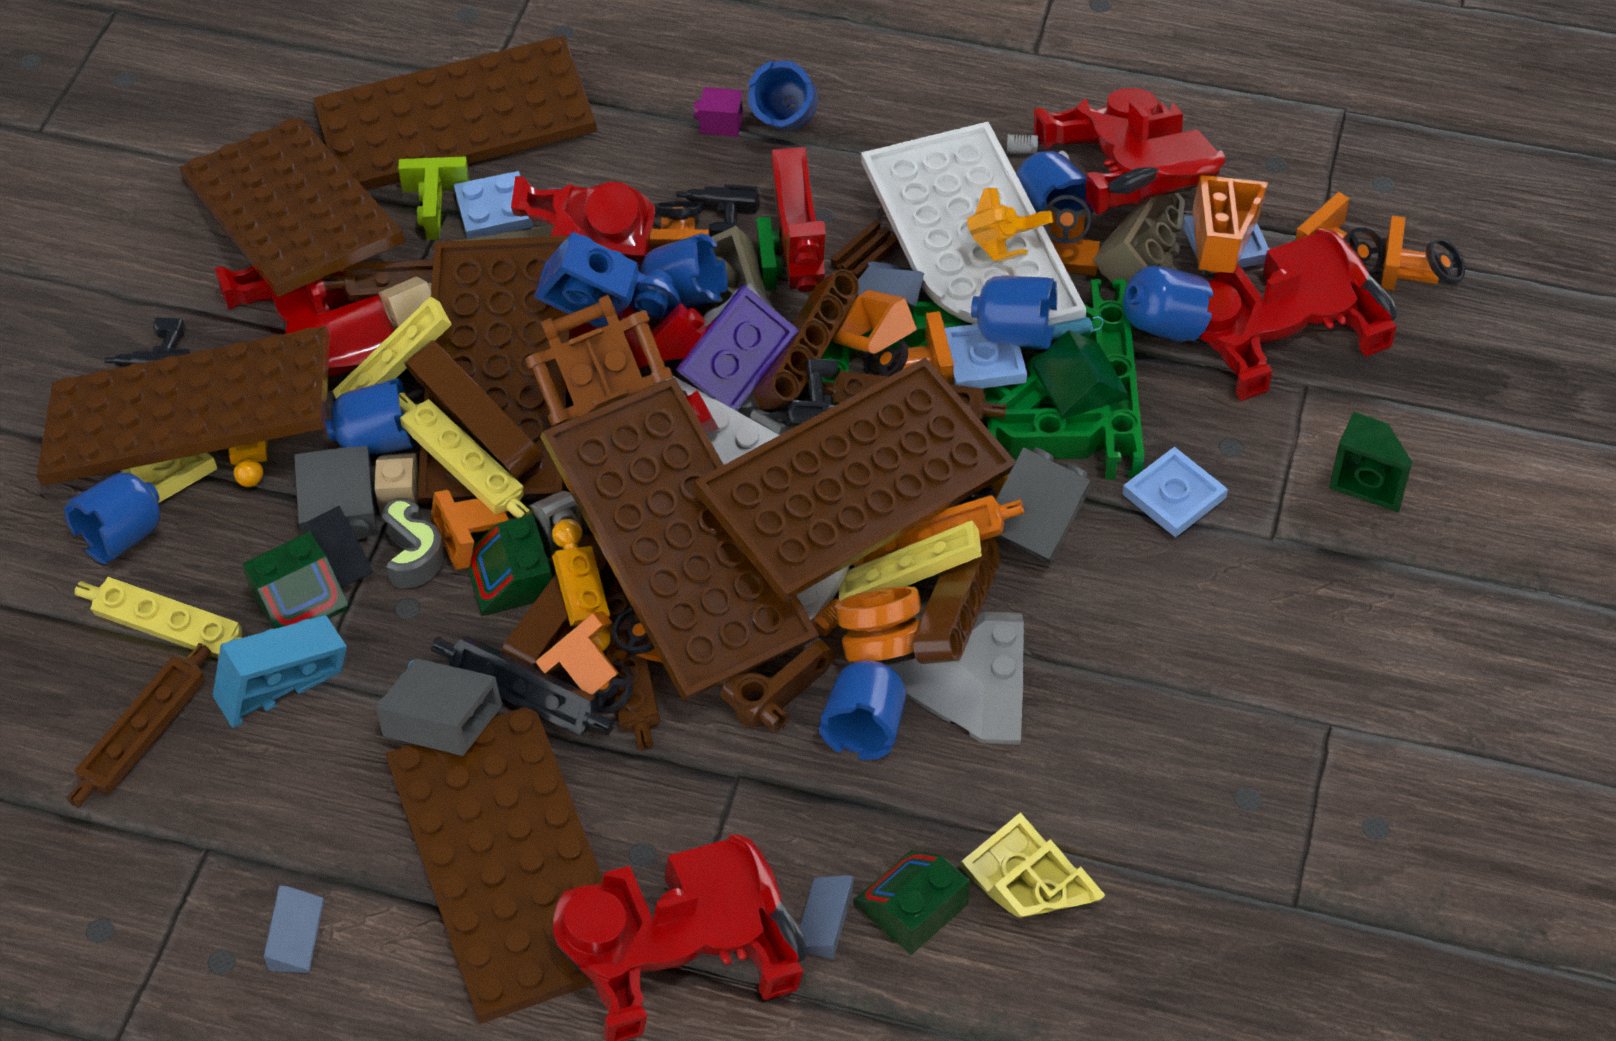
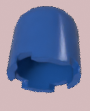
(775, 84)
(1049, 176)
(693, 269)
(1168, 303)
(1016, 310)
(370, 419)
(114, 515)
(864, 710)

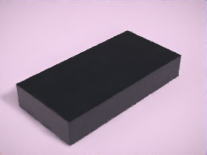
(340, 546)

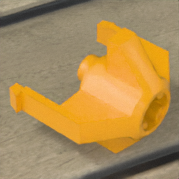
(997, 223)

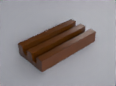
(861, 248)

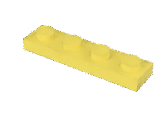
(389, 357)
(915, 561)

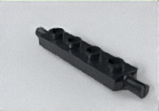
(527, 685)

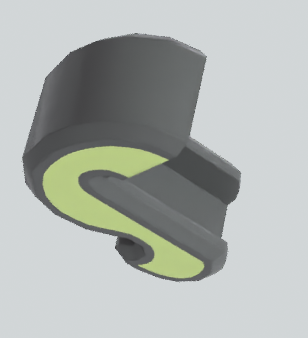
(420, 541)

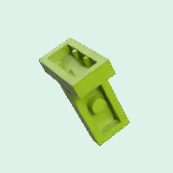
(430, 179)

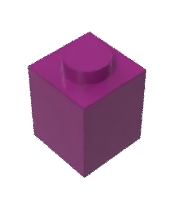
(719, 111)

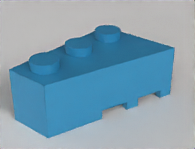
(273, 663)

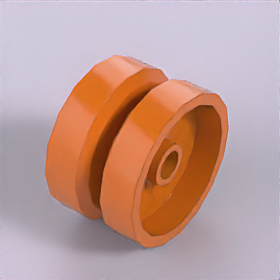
(879, 623)

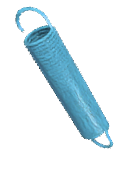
(1077, 326)

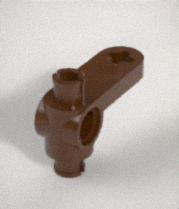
(778, 691)

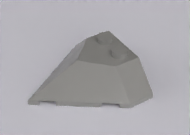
(981, 688)

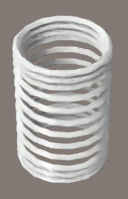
(1015, 145)

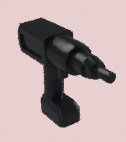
(729, 201)
(168, 328)
(801, 411)

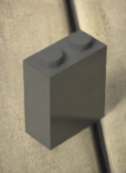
(337, 479)
(1050, 502)
(439, 706)

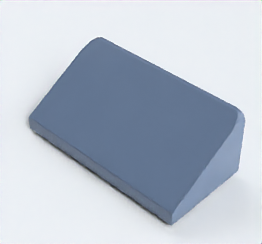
(892, 282)
(826, 914)
(293, 930)

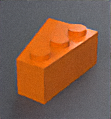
(1224, 220)

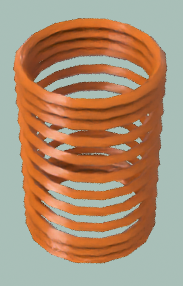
(822, 622)

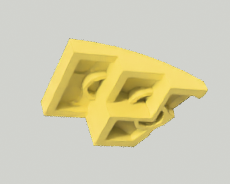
(174, 474)
(1028, 872)

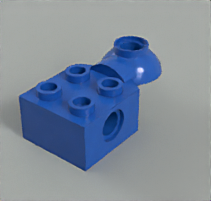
(587, 271)

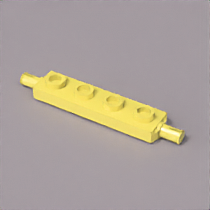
(462, 457)
(159, 615)

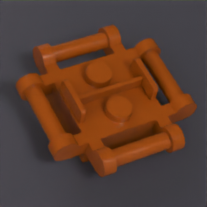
(595, 364)

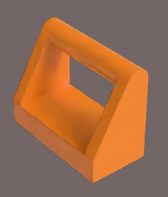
(878, 311)

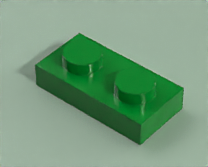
(768, 243)

